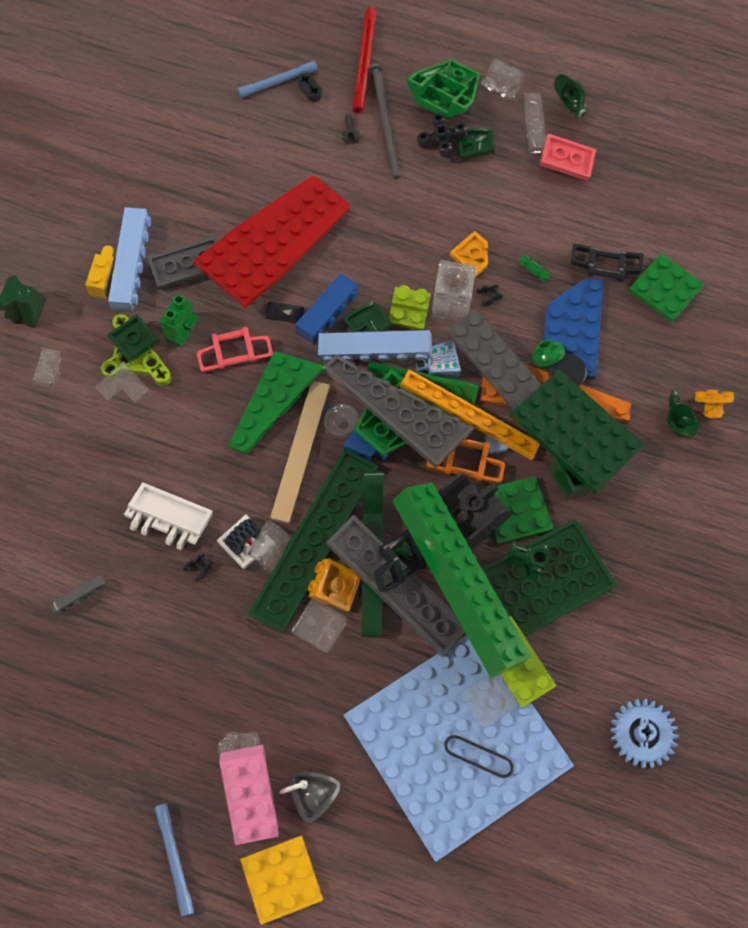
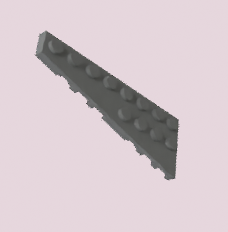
(413, 420)

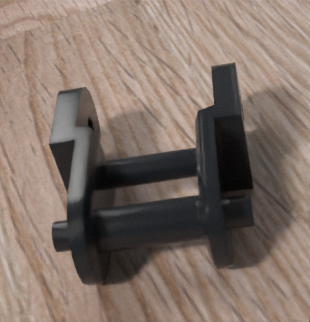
(488, 290)
(195, 562)

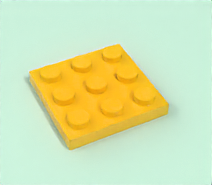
(281, 880)

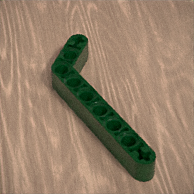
(374, 522)

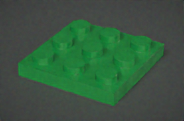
(666, 287)
(527, 511)

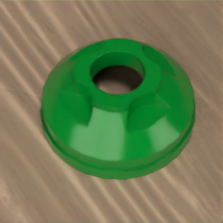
(548, 353)

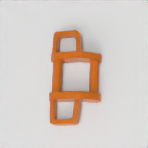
(470, 473)

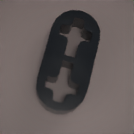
(312, 85)

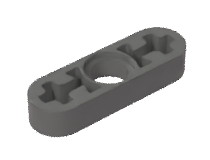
(78, 595)

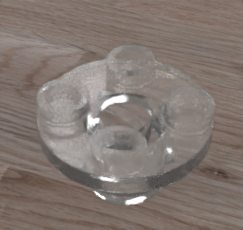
(238, 741)

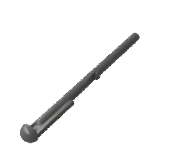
(376, 69)

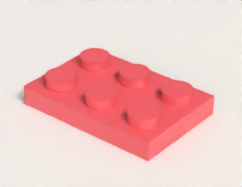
(567, 157)

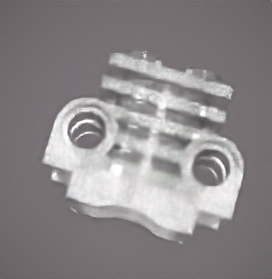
(453, 290)

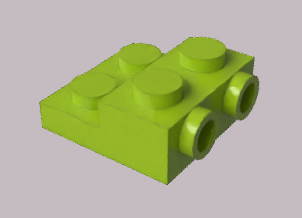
(409, 308)

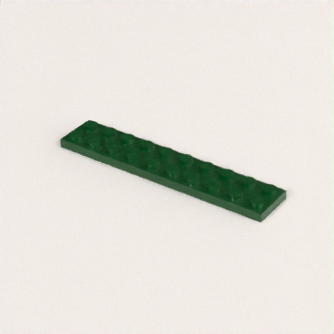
(297, 565)

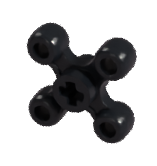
(442, 135)

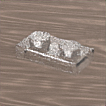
(47, 367)

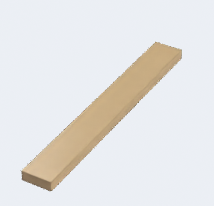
(300, 453)

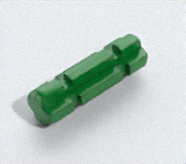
(534, 268)

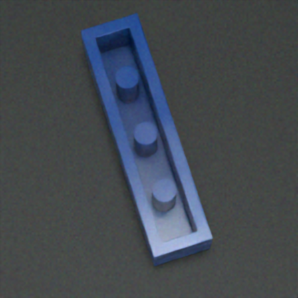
(327, 308)

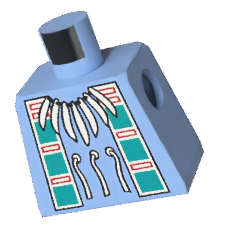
(443, 361)

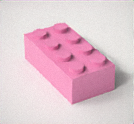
(249, 794)

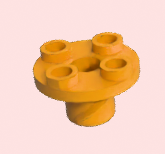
(714, 402)

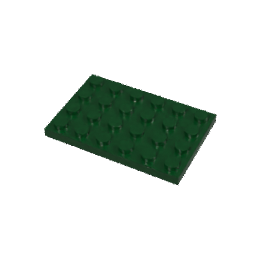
(576, 431)
(566, 582)

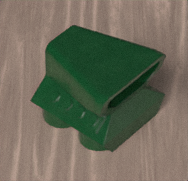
(21, 301)

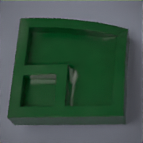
(477, 143)
(368, 319)

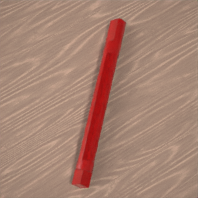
(364, 61)

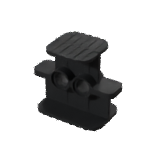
(478, 521)

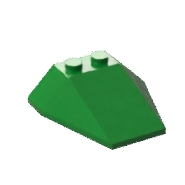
(444, 88)
(375, 431)

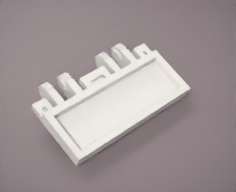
(166, 511)

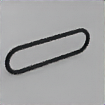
(475, 764)

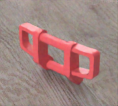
(222, 363)

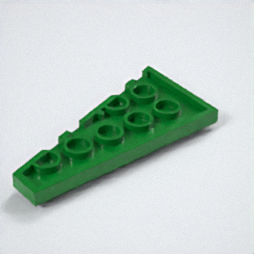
(274, 395)

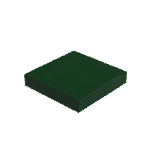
(133, 338)

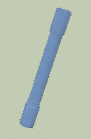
(253, 88)
(183, 895)

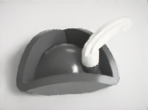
(312, 793)

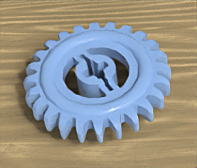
(644, 713)

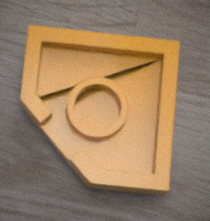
(472, 252)

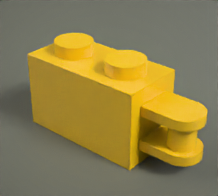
(101, 273)

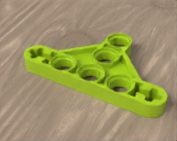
(139, 365)

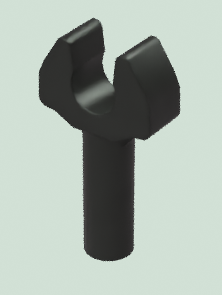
(350, 131)

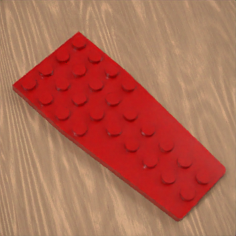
(272, 240)

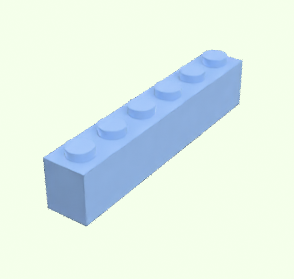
(129, 259)
(376, 345)

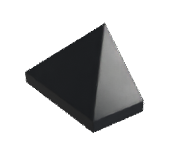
(284, 312)

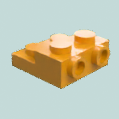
(334, 584)

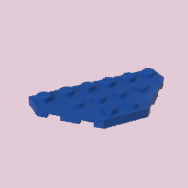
(575, 322)

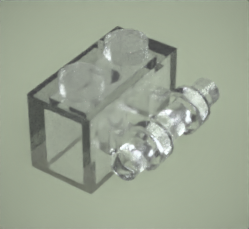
(503, 78)

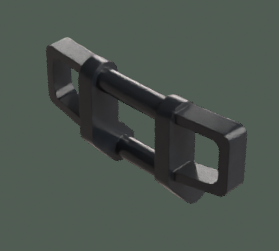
(621, 256)
(393, 563)

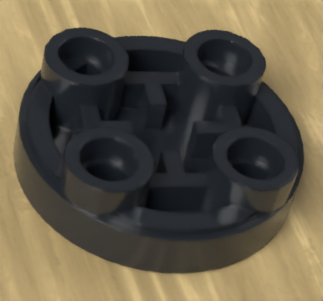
(572, 367)

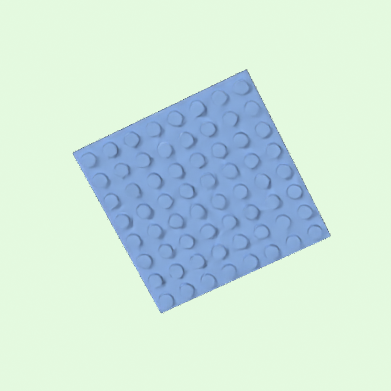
(440, 794)

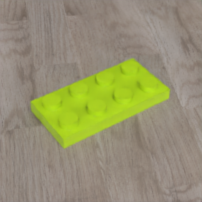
(529, 679)

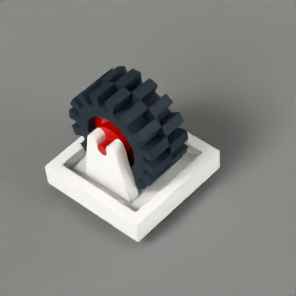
(239, 540)

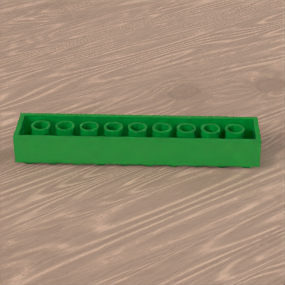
(461, 579)

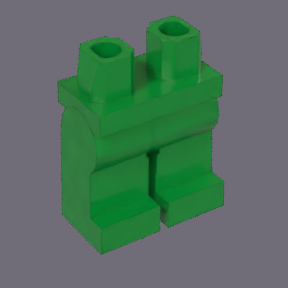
(178, 320)

